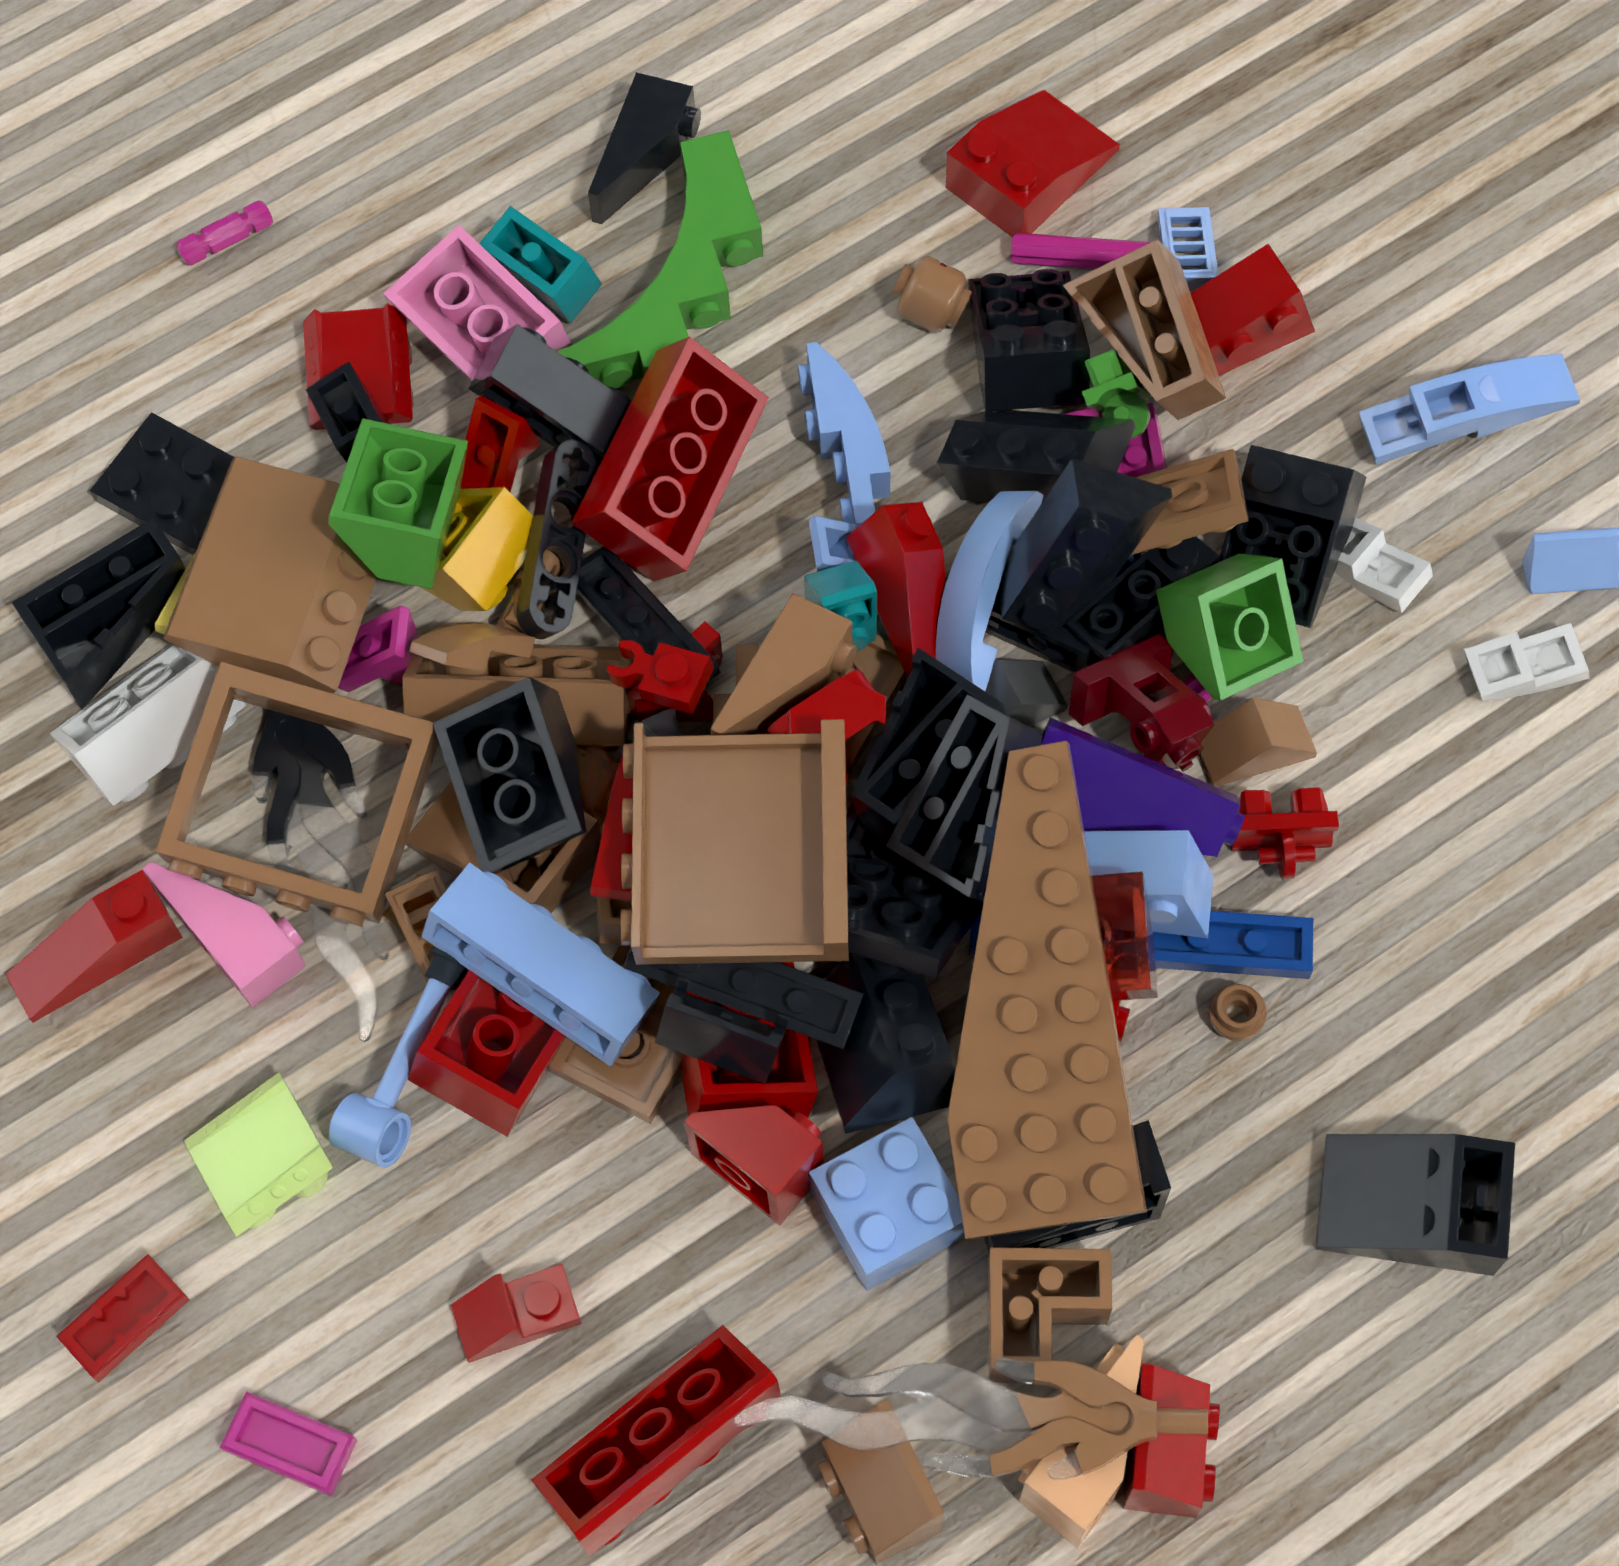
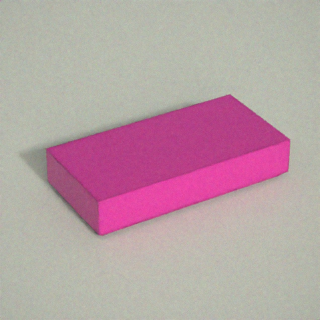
(288, 1444)

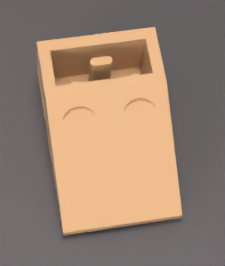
(1078, 1502)

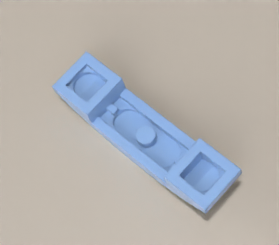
(975, 582)

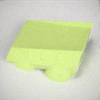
(259, 1155)

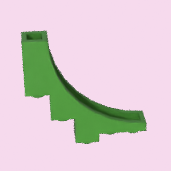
(690, 289)

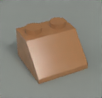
(885, 1494)

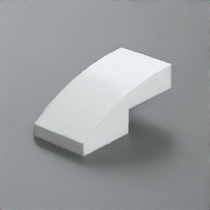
(1381, 569)
(1527, 665)

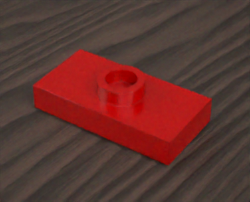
(122, 1318)

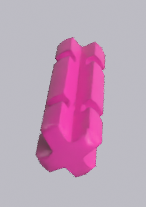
(224, 233)

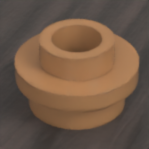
(1242, 997)

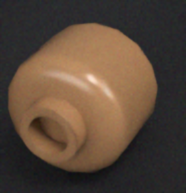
(931, 294)

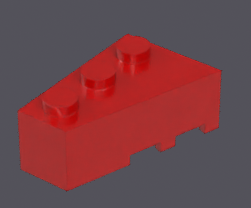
(1251, 310)

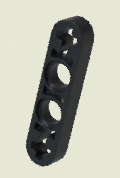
(548, 535)

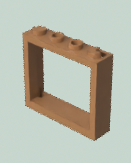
(325, 709)

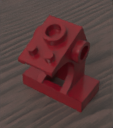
(1161, 730)

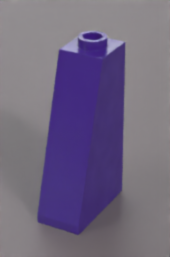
(1138, 794)

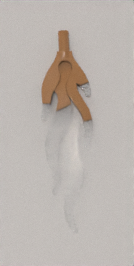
(1002, 1423)

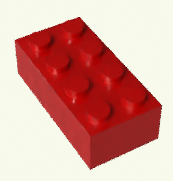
(671, 460)

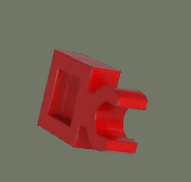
(667, 678)

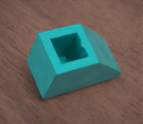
(848, 593)

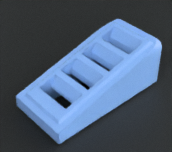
(1200, 215)

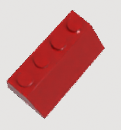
(655, 1439)

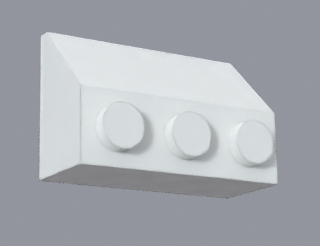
(141, 723)

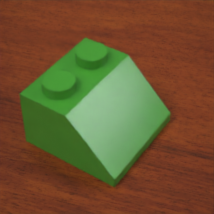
(1232, 623)

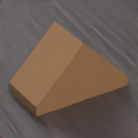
(1255, 740)

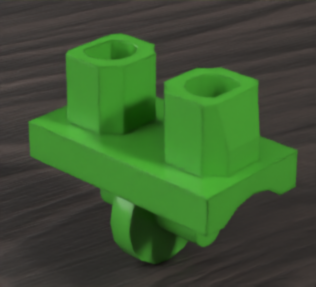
(1117, 391)

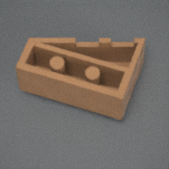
(1154, 326)

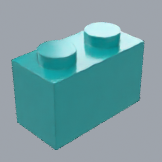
(542, 264)

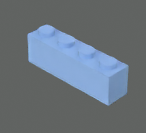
(540, 963)

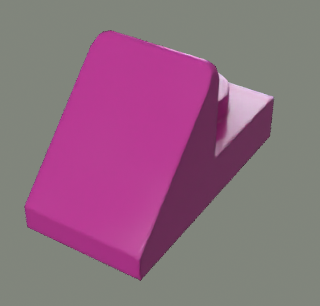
(380, 650)

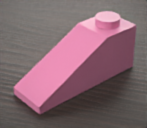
(234, 932)

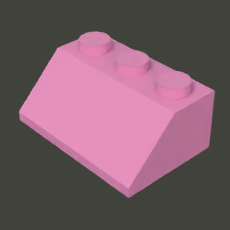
(466, 300)

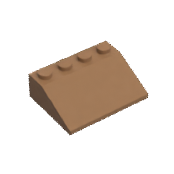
(273, 580)

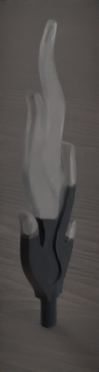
(321, 837)

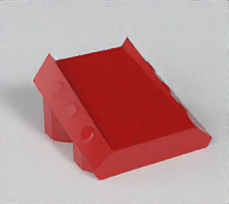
(374, 345)
(844, 698)

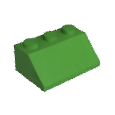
(399, 500)

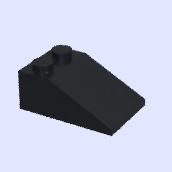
(514, 773)

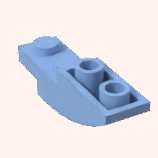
(1468, 402)
(845, 433)

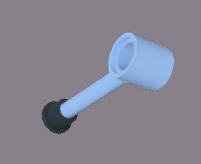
(372, 1125)

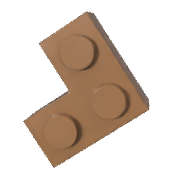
(1038, 1289)

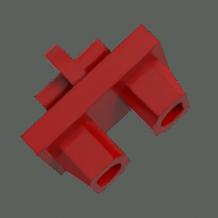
(1285, 836)

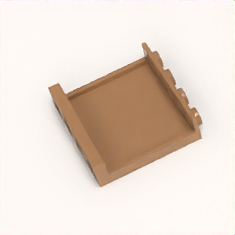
(736, 848)

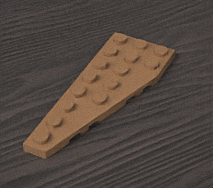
(1039, 1064)

